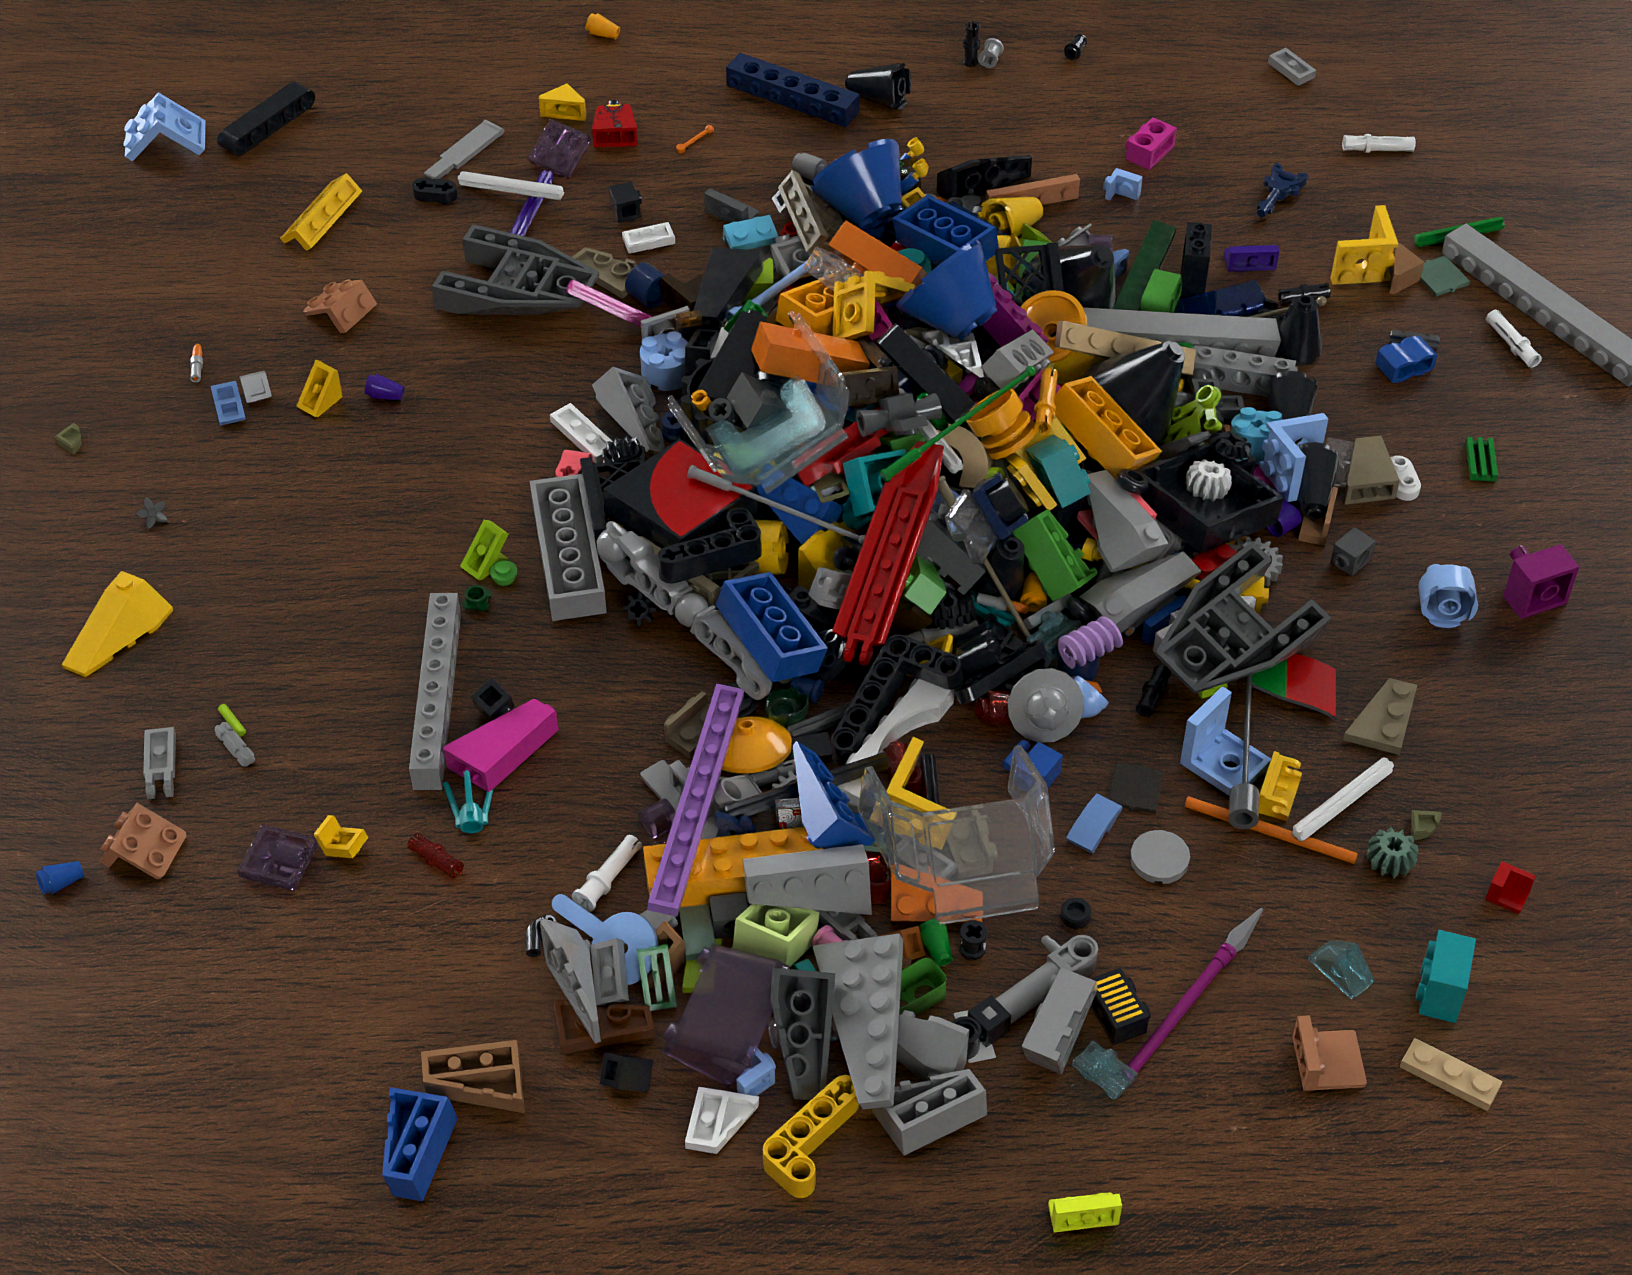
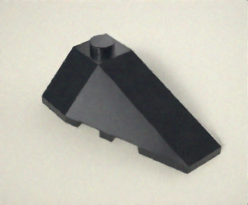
(980, 175)

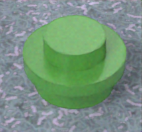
(503, 572)

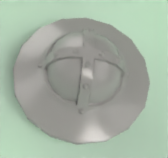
(1045, 705)

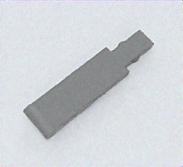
(465, 149)

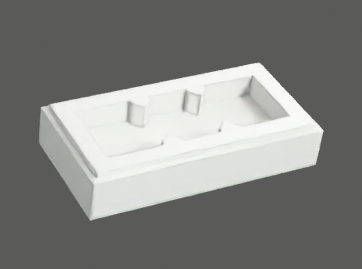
(648, 237)

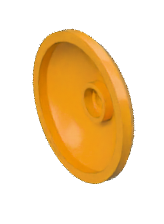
(1049, 308)
(757, 745)

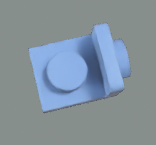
(1124, 184)
(760, 1077)

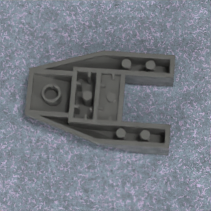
(526, 278)
(1223, 637)

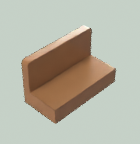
(1316, 530)

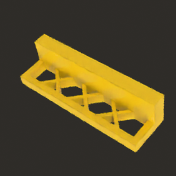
(323, 212)

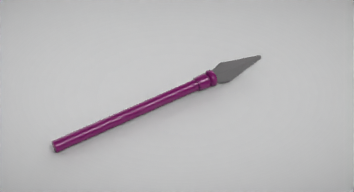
(1235, 942)

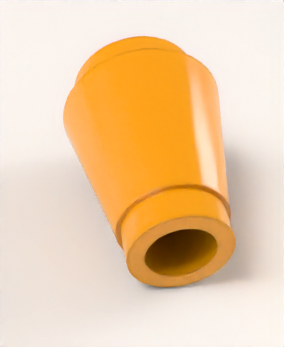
(601, 26)

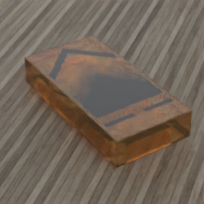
(687, 323)

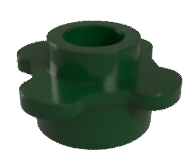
(476, 598)

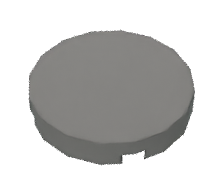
(1160, 856)

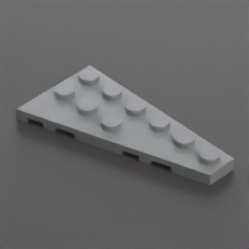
(867, 1011)

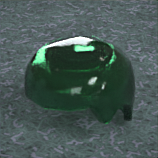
(787, 706)

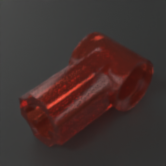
(895, 753)

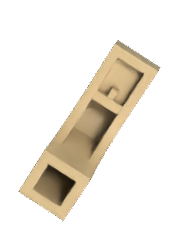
(974, 456)

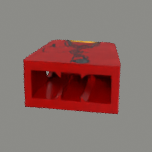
(614, 126)

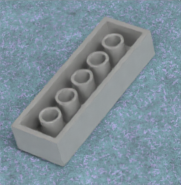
(567, 547)

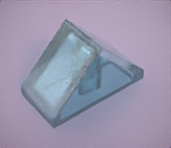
(1343, 966)

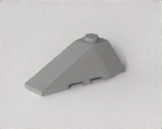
(1123, 526)
(1138, 591)

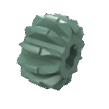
(1392, 852)

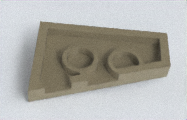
(611, 271)
(1384, 718)

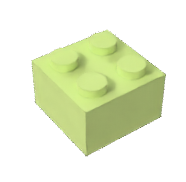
(775, 931)

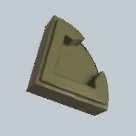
(69, 438)
(1424, 823)

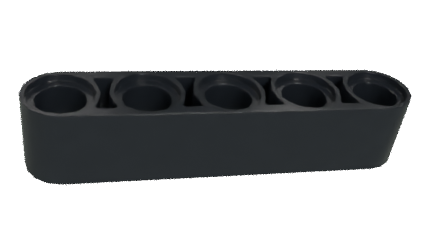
(266, 118)

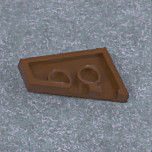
(616, 1025)

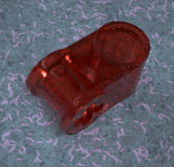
(879, 877)

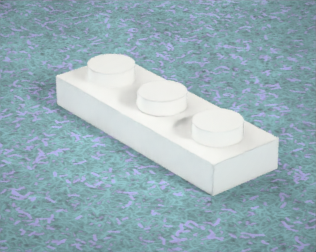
(580, 431)

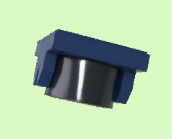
(1001, 504)

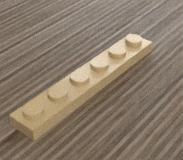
(1108, 343)

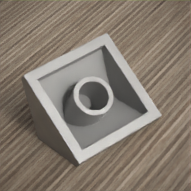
(789, 256)

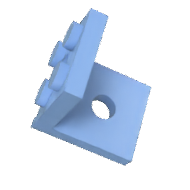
(164, 117)
(1283, 458)
(1210, 745)

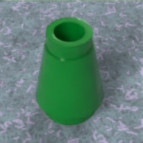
(936, 942)

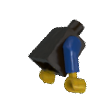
(911, 169)

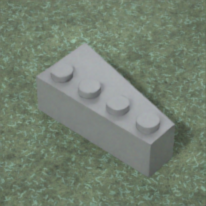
(811, 880)

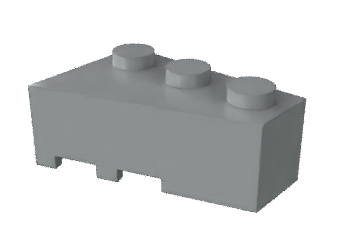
(1059, 1020)
(932, 1109)

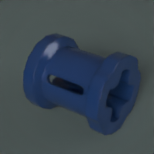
(812, 687)

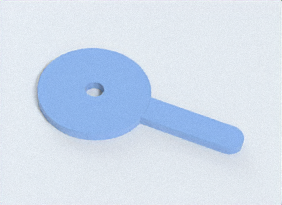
(627, 926)

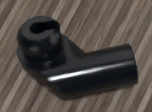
(534, 936)

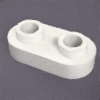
(1409, 482)

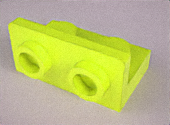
(1085, 1211)

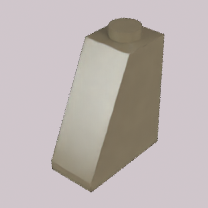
(1370, 472)

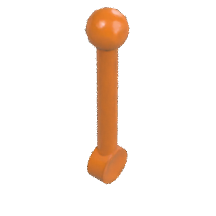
(681, 148)

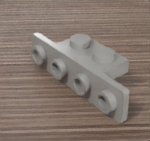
(668, 783)

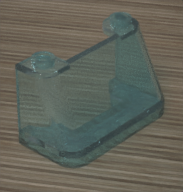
(772, 436)

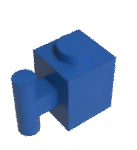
(1044, 758)

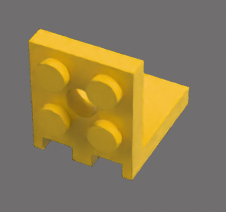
(1375, 250)
(860, 294)
(1024, 473)
(896, 788)

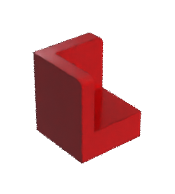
(1510, 887)

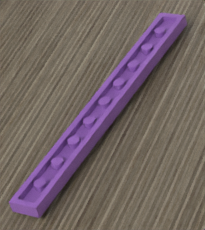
(695, 801)

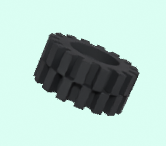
(962, 613)

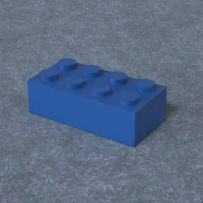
(942, 229)
(771, 626)

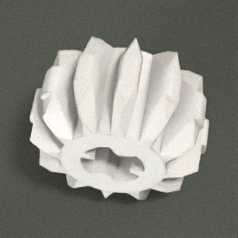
(1208, 480)

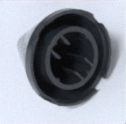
(1086, 275)
(1144, 385)

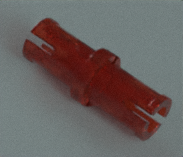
(435, 855)

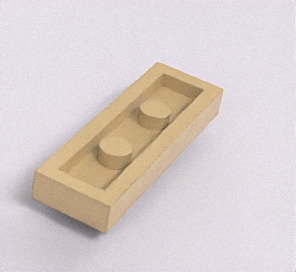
(1451, 1074)

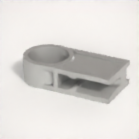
(735, 789)

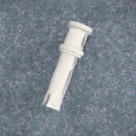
(600, 881)

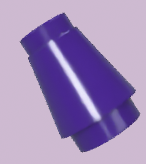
(383, 388)

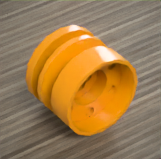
(1002, 425)

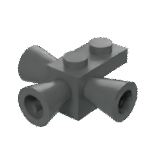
(1228, 406)
(899, 414)

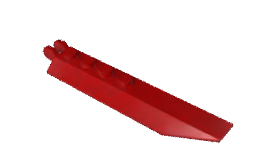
(888, 555)

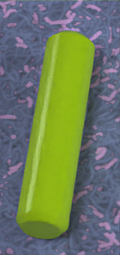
(231, 719)

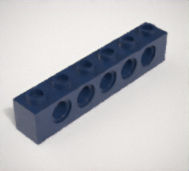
(792, 89)

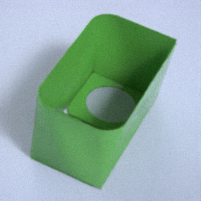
(1162, 292)
(915, 973)

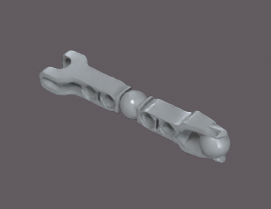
(678, 598)

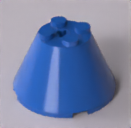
(863, 184)
(954, 294)

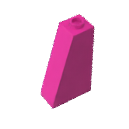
(502, 744)

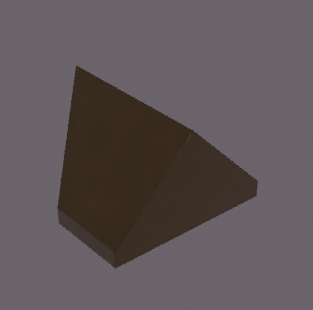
(909, 619)

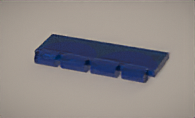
(1225, 301)

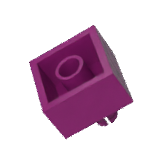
(1539, 580)

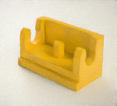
(1279, 787)

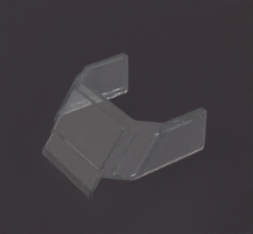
(832, 399)
(971, 856)

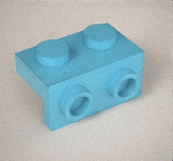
(750, 233)

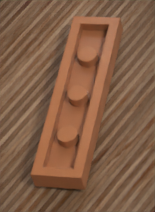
(1046, 190)

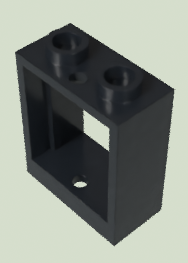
(1195, 259)

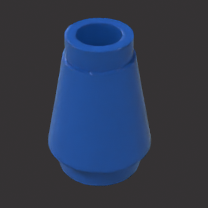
(58, 876)

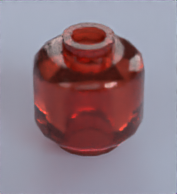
(993, 709)

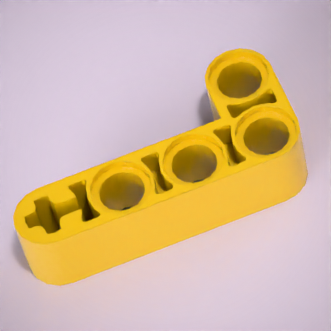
(835, 1100)

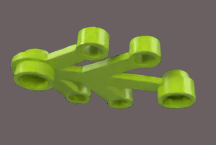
(1205, 402)

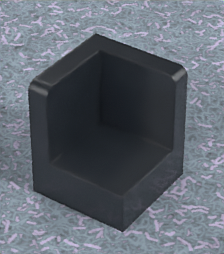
(626, 1072)

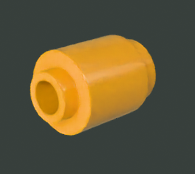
(1033, 594)

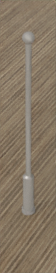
(726, 485)

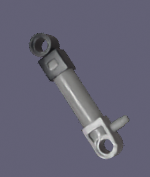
(994, 1016)

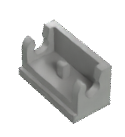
(829, 587)

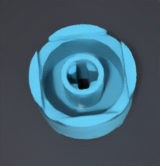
(1252, 426)

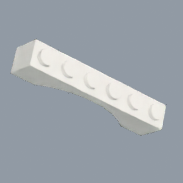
(920, 706)

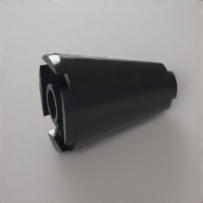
(882, 84)
(1300, 332)
(1291, 394)
(1317, 479)
(1008, 563)

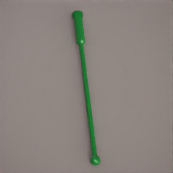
(914, 454)

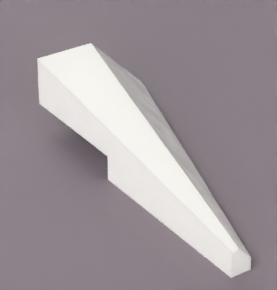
(963, 352)

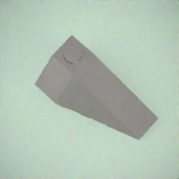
(631, 404)
(570, 965)
(931, 1045)

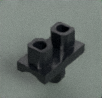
(847, 555)

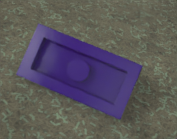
(1251, 258)

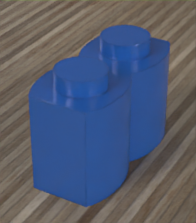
(1406, 359)

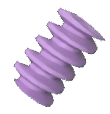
(1089, 642)

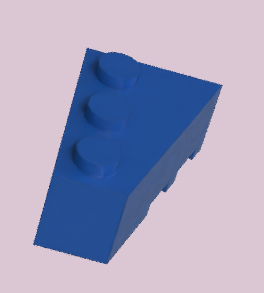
(805, 500)
(415, 1141)

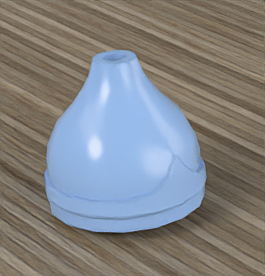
(1093, 700)

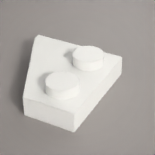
(717, 1118)

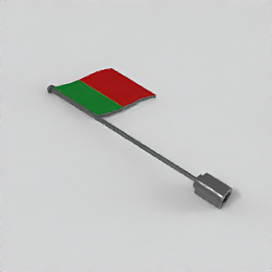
(1293, 680)

